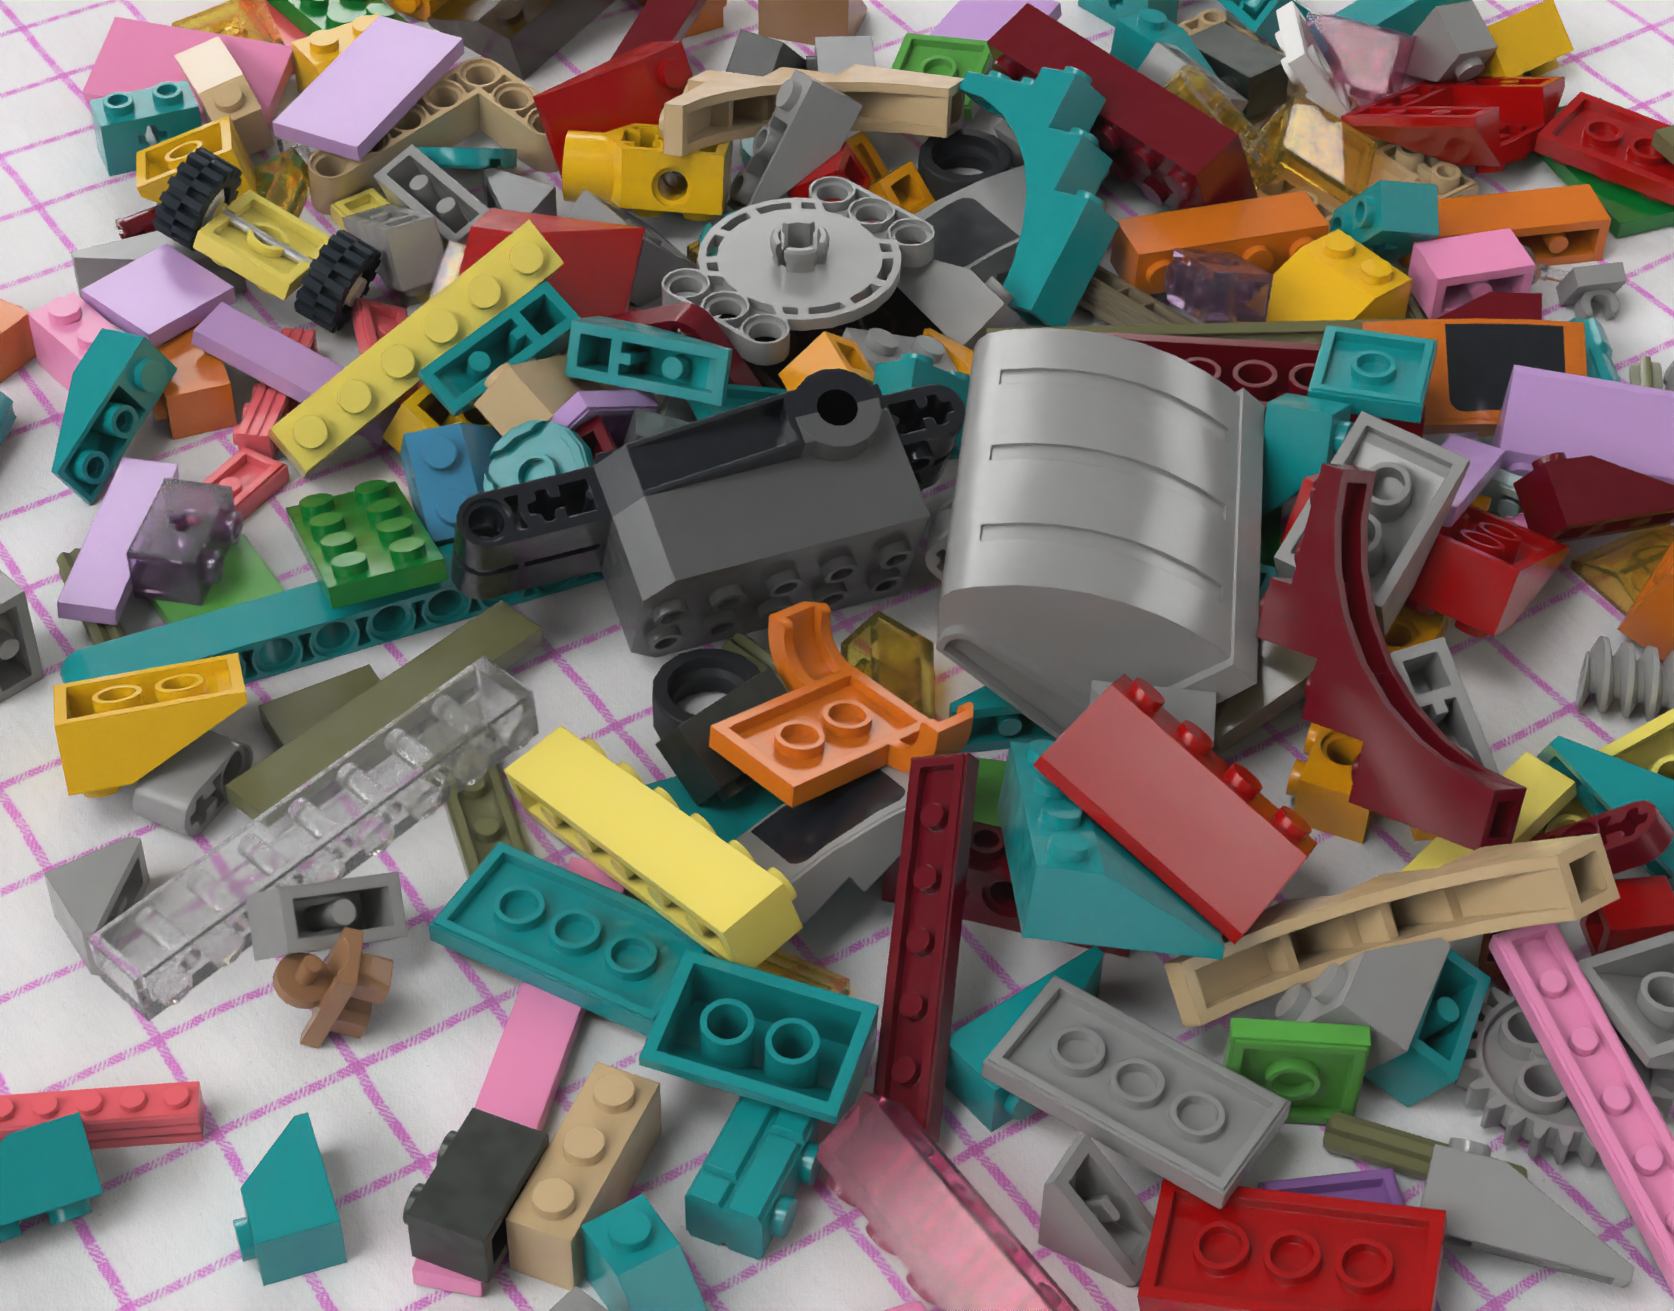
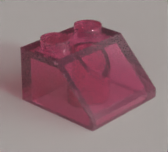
(1362, 53)

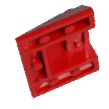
(1467, 121)
(596, 256)

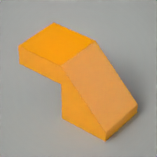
(900, 186)

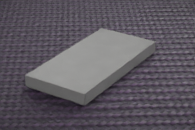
(1137, 1091)

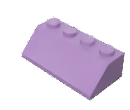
(1585, 417)

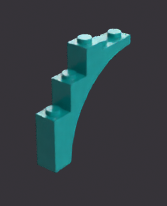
(1063, 218)

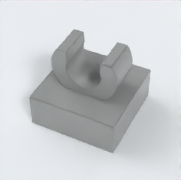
(1590, 285)

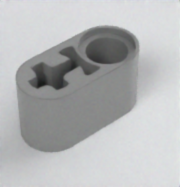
(191, 784)

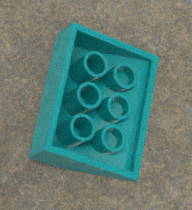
(1079, 881)

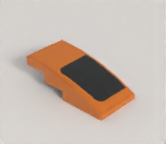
(1478, 360)

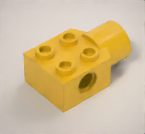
(634, 174)

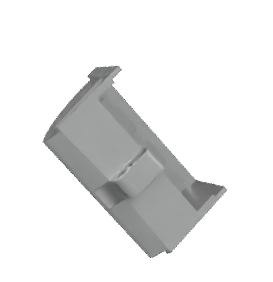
(1099, 524)

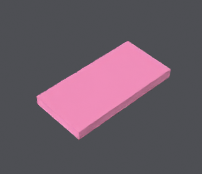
(142, 55)

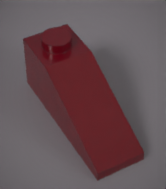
(1591, 498)

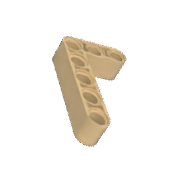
(460, 103)

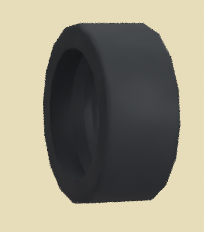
(962, 149)
(692, 673)

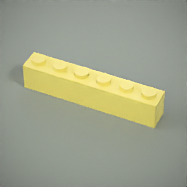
(392, 364)
(656, 849)

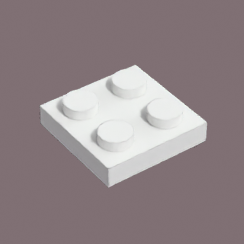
(1307, 63)

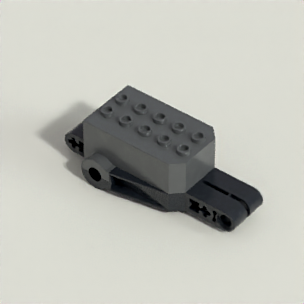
(728, 513)

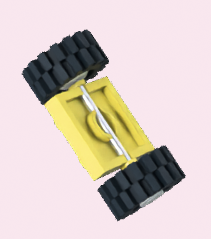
(265, 241)

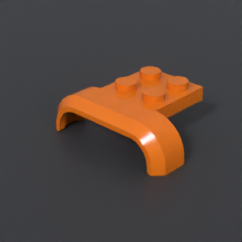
(831, 721)

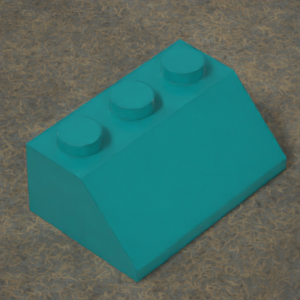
(763, 1037)

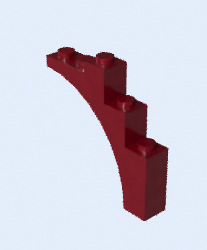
(1355, 689)

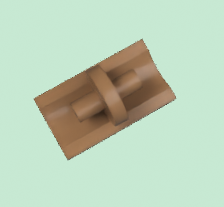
(335, 989)

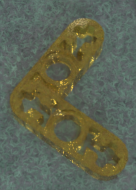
(1258, 145)

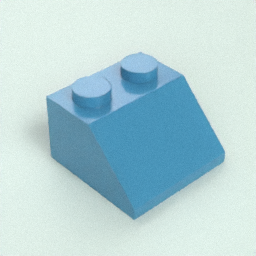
(444, 470)

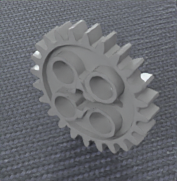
(1522, 1092)

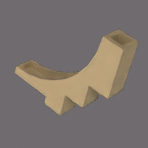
(736, 105)
(1465, 898)

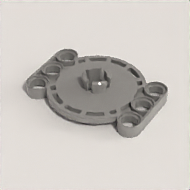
(801, 265)

